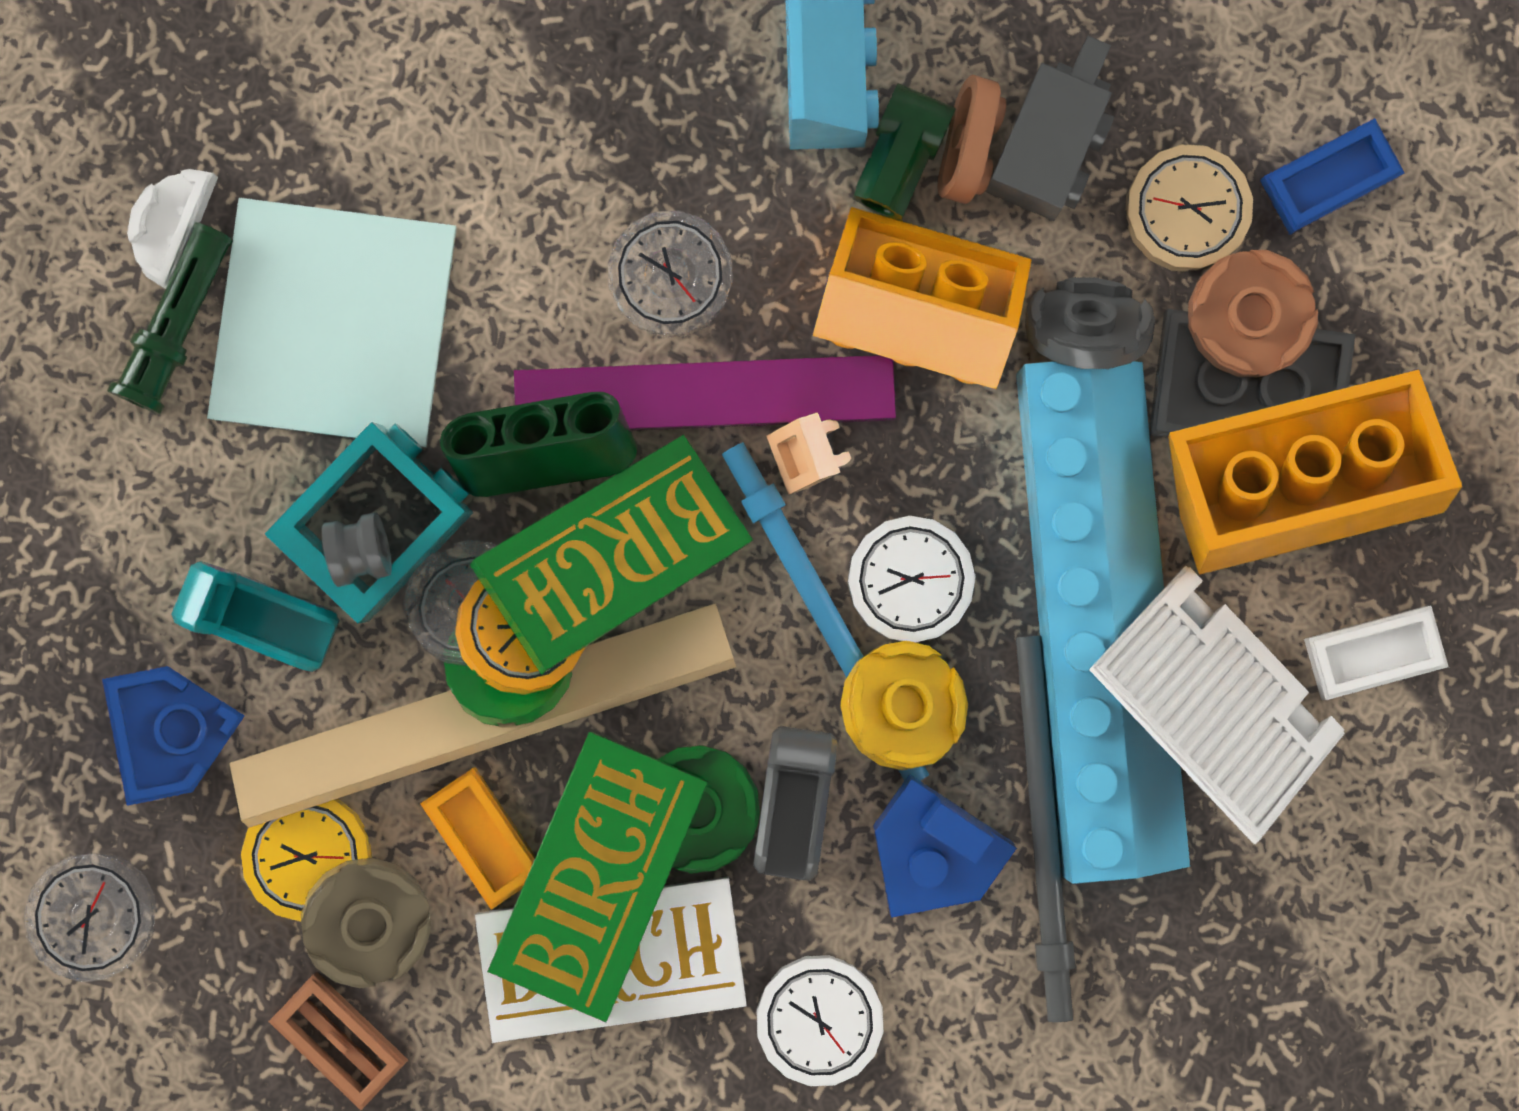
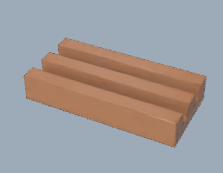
(356, 1023)

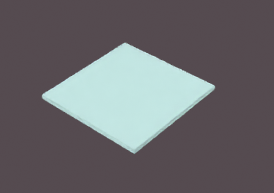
(331, 320)

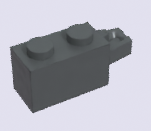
(1053, 133)

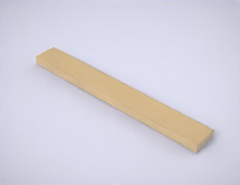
(441, 731)

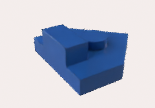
(165, 732)
(935, 851)

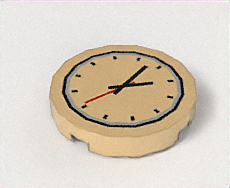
(1188, 208)

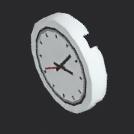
(911, 579)
(819, 1021)

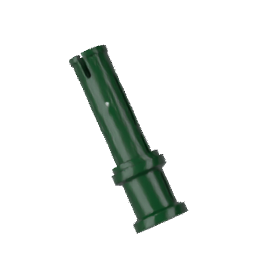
(160, 346)

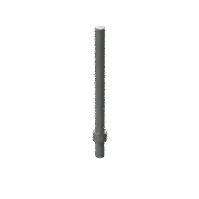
(1054, 952)

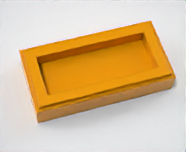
(481, 837)

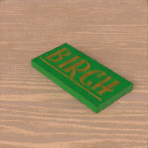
(610, 553)
(597, 876)

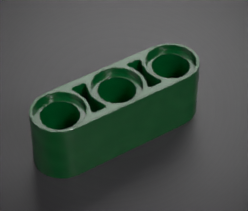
(539, 444)

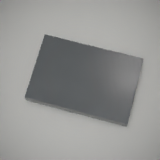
(1196, 393)

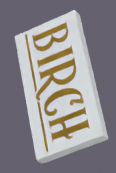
(681, 968)

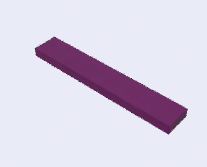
(728, 391)

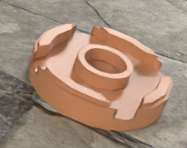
(1252, 313)

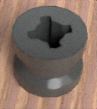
(356, 549)

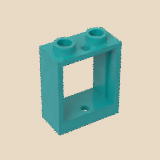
(307, 551)

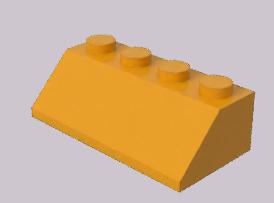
(1311, 471)

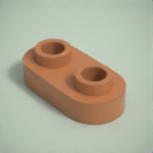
(965, 159)

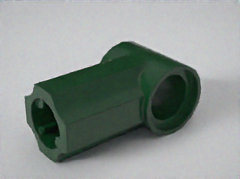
(907, 139)

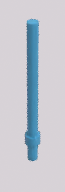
(764, 505)

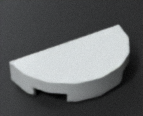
(165, 220)

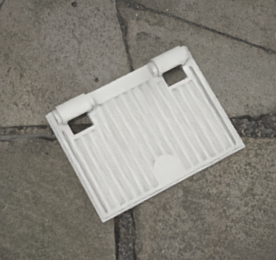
(1218, 704)

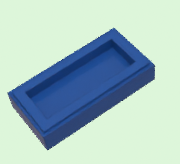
(1332, 176)

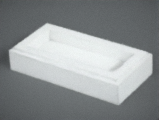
(1376, 653)

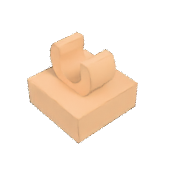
(805, 452)

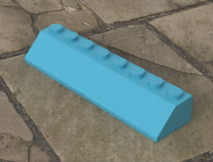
(1093, 577)

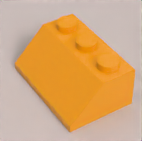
(923, 298)

